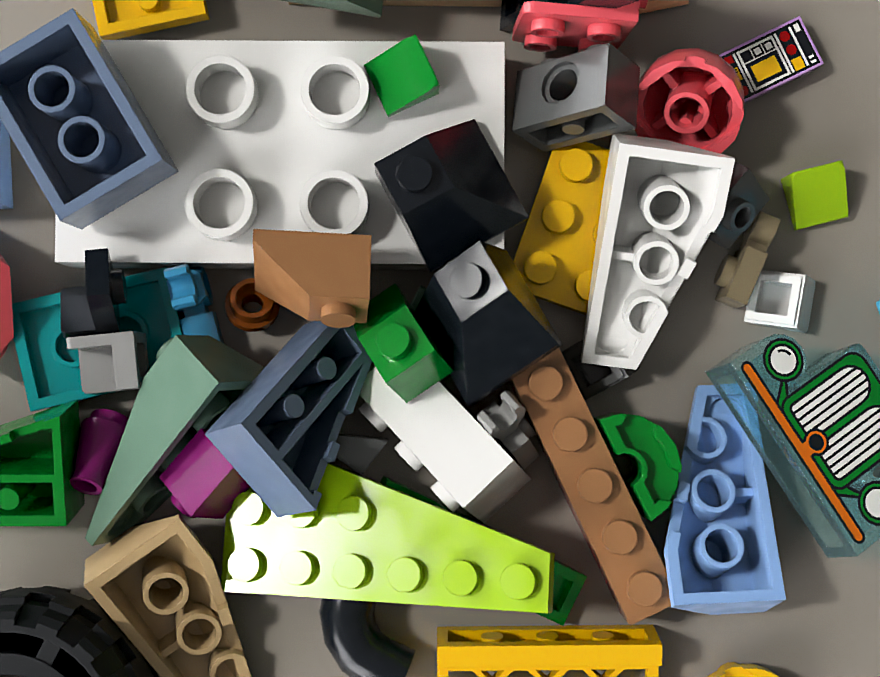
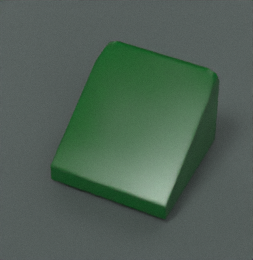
(402, 76)

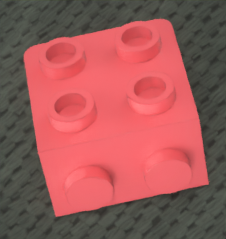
(549, 25)

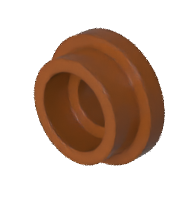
(243, 293)

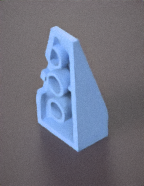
(721, 520)

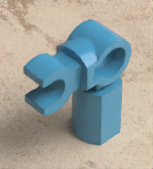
(192, 294)

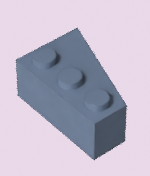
(291, 414)

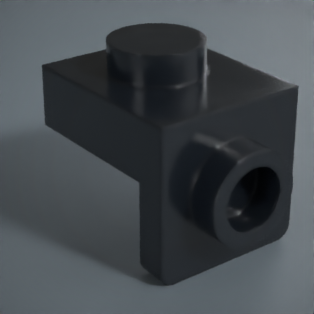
(95, 306)

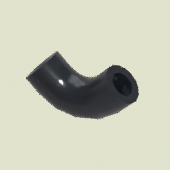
(358, 643)

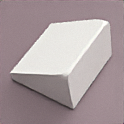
(781, 301)

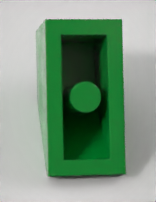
(401, 345)

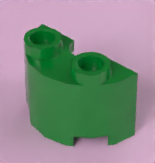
(652, 458)

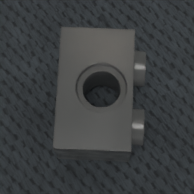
(576, 98)

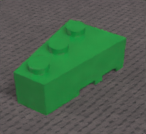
(38, 467)

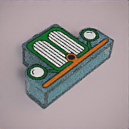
(813, 432)

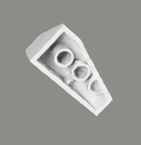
(651, 227)

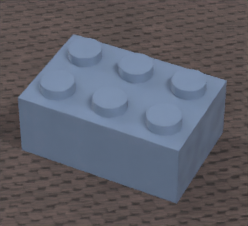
(78, 121)

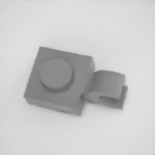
(510, 429)

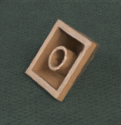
(315, 274)

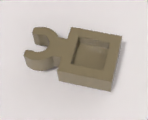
(740, 272)

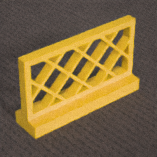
(548, 648)

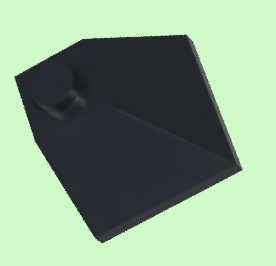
(449, 192)
(485, 320)

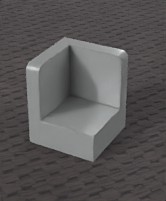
(111, 361)

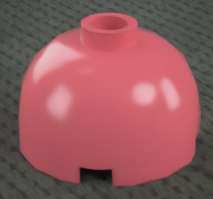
(691, 100)

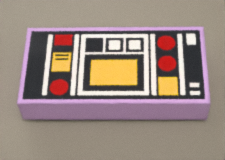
(774, 58)

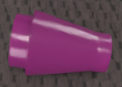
(96, 450)

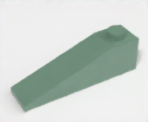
(178, 396)

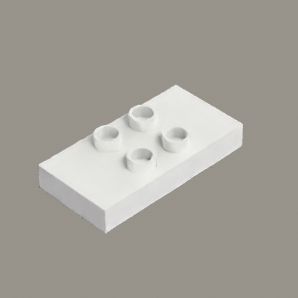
(278, 144)

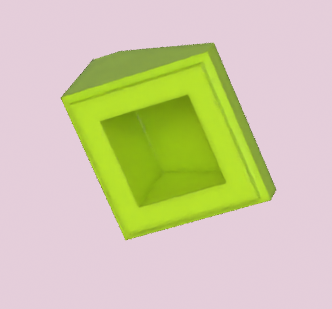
(816, 195)

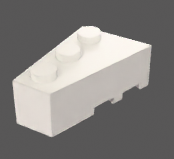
(449, 443)

